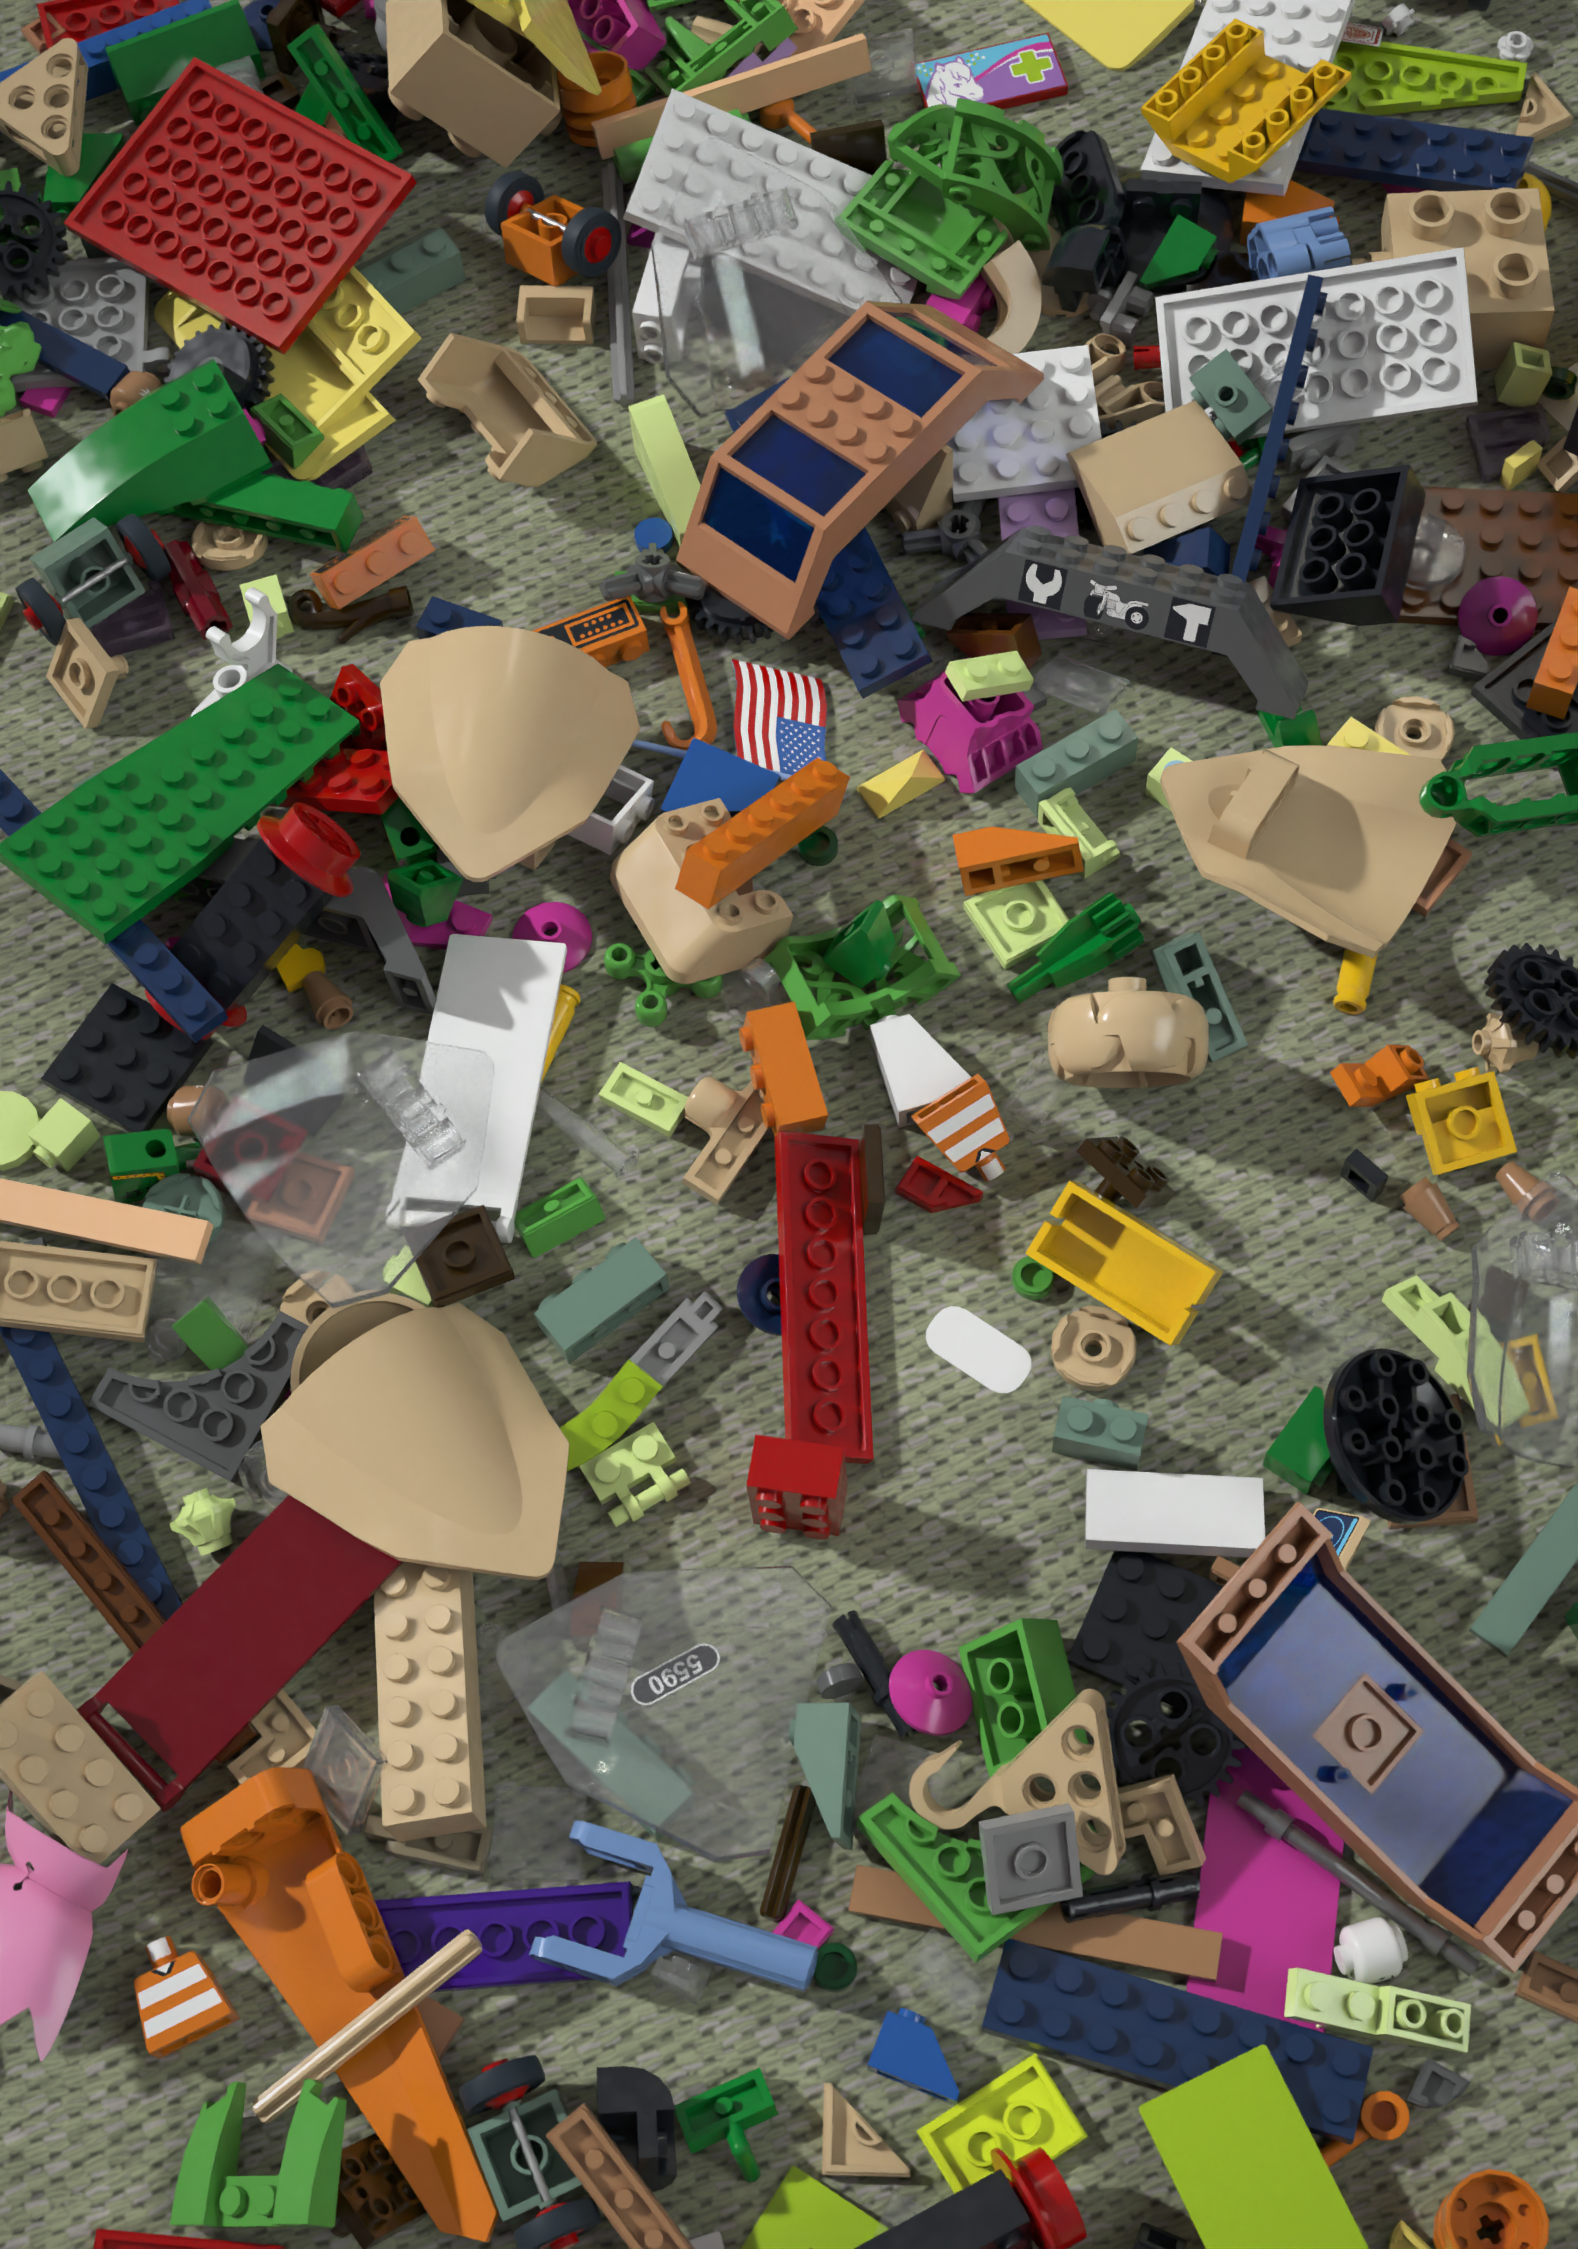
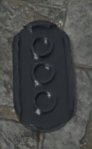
(1089, 184)

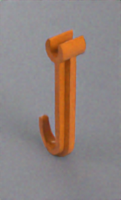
(692, 681)

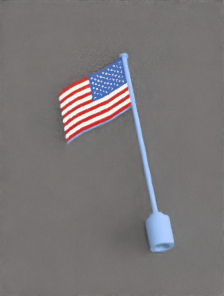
(775, 719)

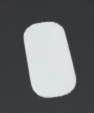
(978, 1349)

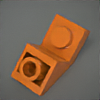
(1381, 1077)

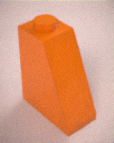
(1267, 207)

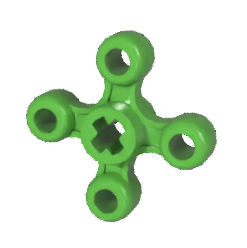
(651, 1005)

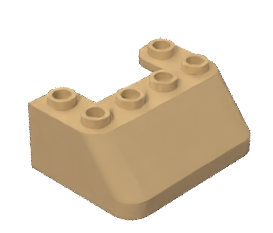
(511, 407)
(680, 932)

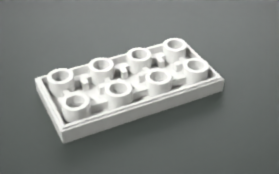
(1174, 1513)

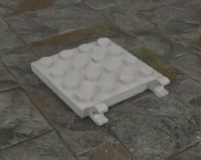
(99, 305)

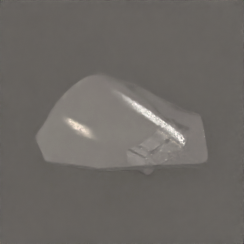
(751, 277)
(349, 1152)
(1527, 1326)
(676, 1696)

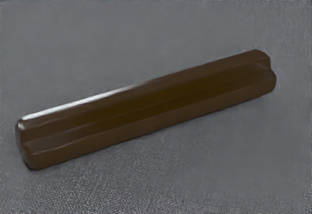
(788, 1853)

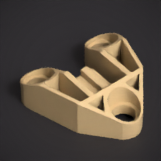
(1112, 398)

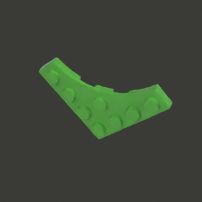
(945, 1875)

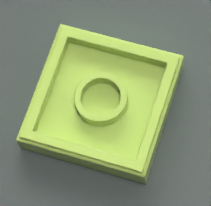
(1016, 920)

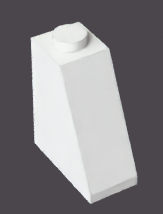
(912, 1065)

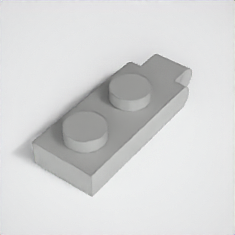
(678, 1338)

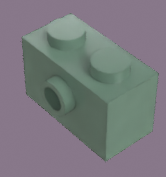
(1231, 397)
(1100, 1432)

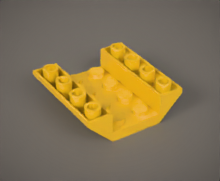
(1237, 104)

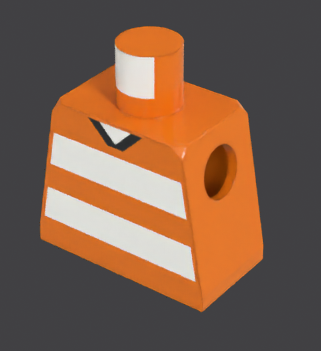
(966, 1127)
(179, 1999)

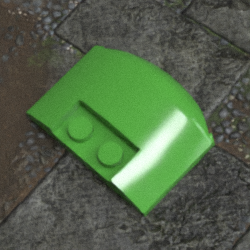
(923, 232)

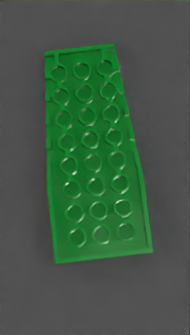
(176, 802)

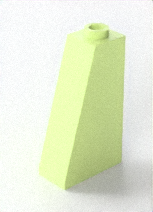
(665, 461)

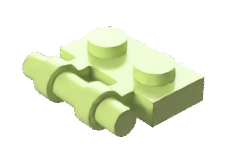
(627, 1465)

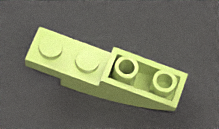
(1440, 1324)
(1377, 2011)

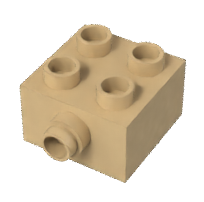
(470, 77)
(1503, 259)

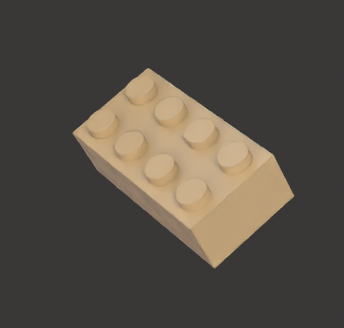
(68, 1773)

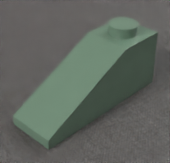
(1190, 972)
(828, 1750)

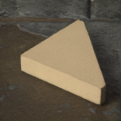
(1541, 112)
(852, 2145)

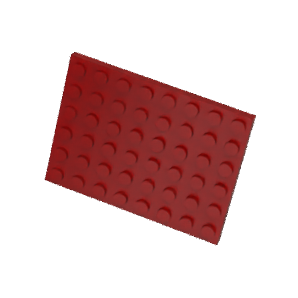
(240, 204)

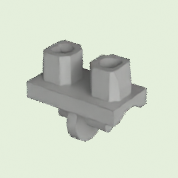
(1113, 308)

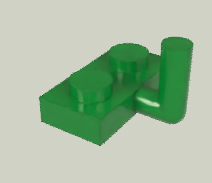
(725, 2114)

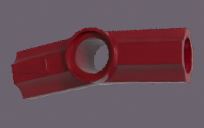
(195, 589)

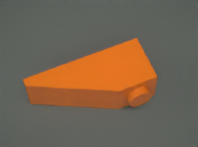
(1011, 857)

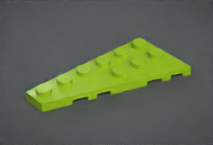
(1415, 79)

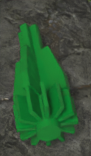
(1082, 947)

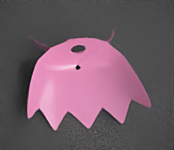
(45, 1925)

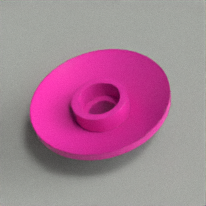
(570, 922)
(920, 1702)

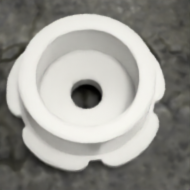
(1398, 20)
(1515, 46)

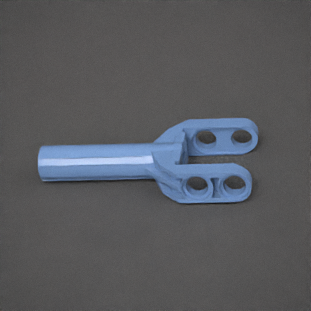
(667, 1925)

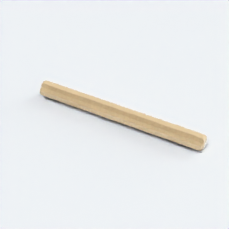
(368, 2025)

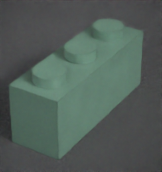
(1077, 760)
(601, 1299)

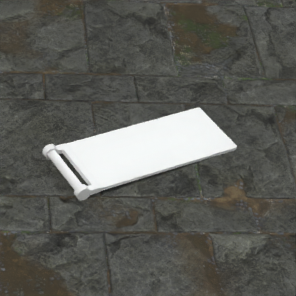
(501, 1002)

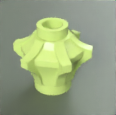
(205, 1521)

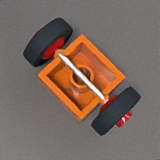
(551, 234)

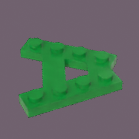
(337, 93)

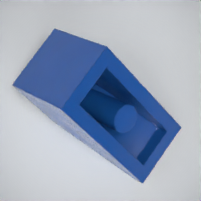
(911, 2056)

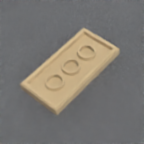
(75, 1291)

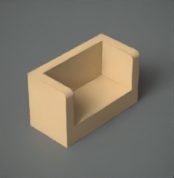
(556, 315)

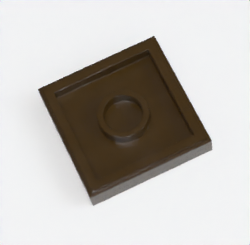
(855, 145)
(871, 1178)
(464, 1259)

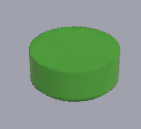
(1032, 1279)

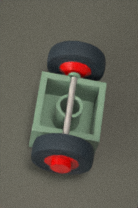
(90, 574)
(520, 2160)

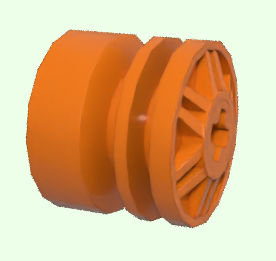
(584, 107)
(1496, 2201)

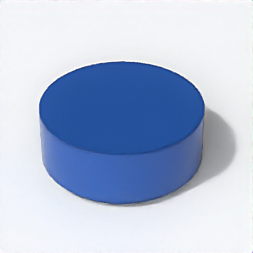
(654, 531)

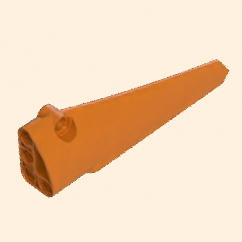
(318, 1935)

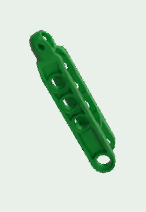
(1447, 797)

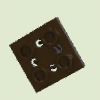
(290, 21)
(1125, 1172)
(373, 2195)

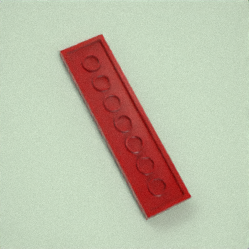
(823, 1293)

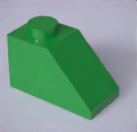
(1180, 255)
(424, 892)
(863, 946)
(1301, 1448)

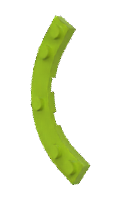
(609, 1414)

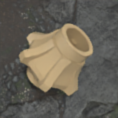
(1500, 1046)

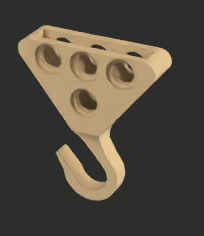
(41, 106)
(1062, 1760)

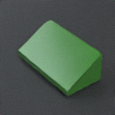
(287, 430)
(558, 1217)

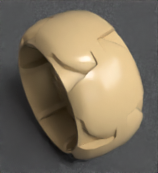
(1128, 1037)

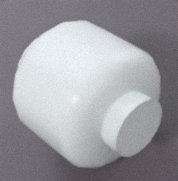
(1371, 1951)

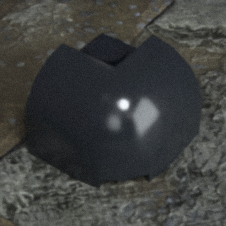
(1084, 261)
(640, 2120)

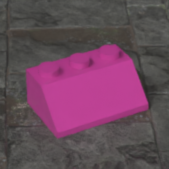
(620, 28)

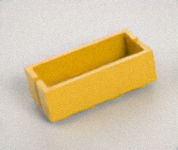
(1124, 1263)

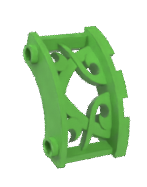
(932, 131)
(1039, 166)
(828, 1015)

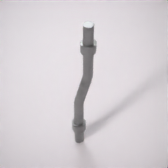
(1433, 1938)

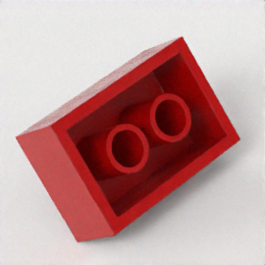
(797, 1486)

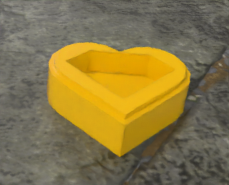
(298, 964)

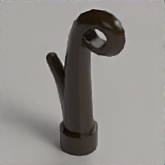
(357, 616)

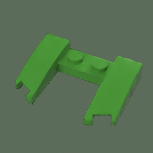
(759, 22)
(299, 2197)

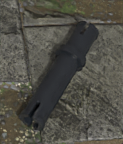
(871, 1665)
(1147, 1892)

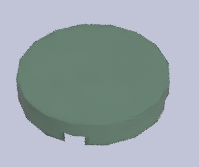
(188, 1197)

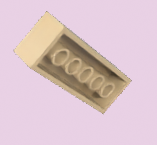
(429, 1703)

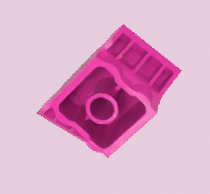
(972, 737)

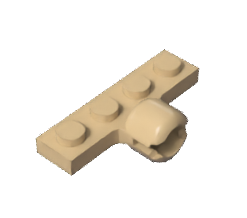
(734, 1130)

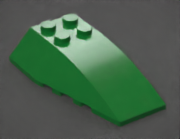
(156, 454)

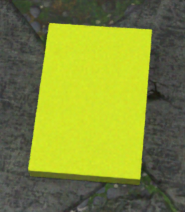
(1010, 2113)

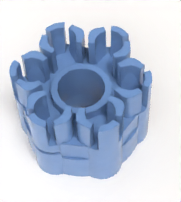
(1297, 245)

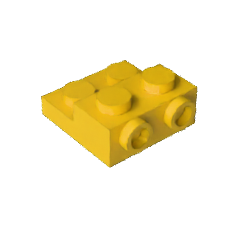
(1461, 1120)

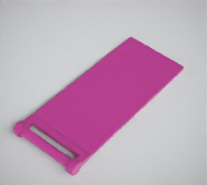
(1263, 1894)

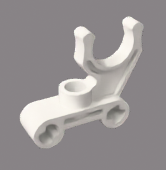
(248, 655)

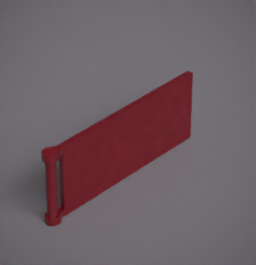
(236, 1644)

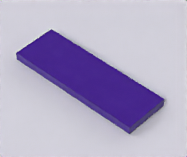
(506, 1928)

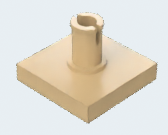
(84, 672)

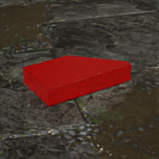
(935, 1188)

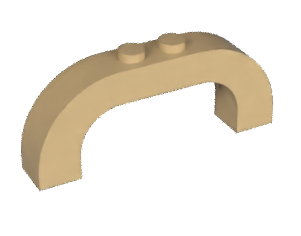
(1017, 296)

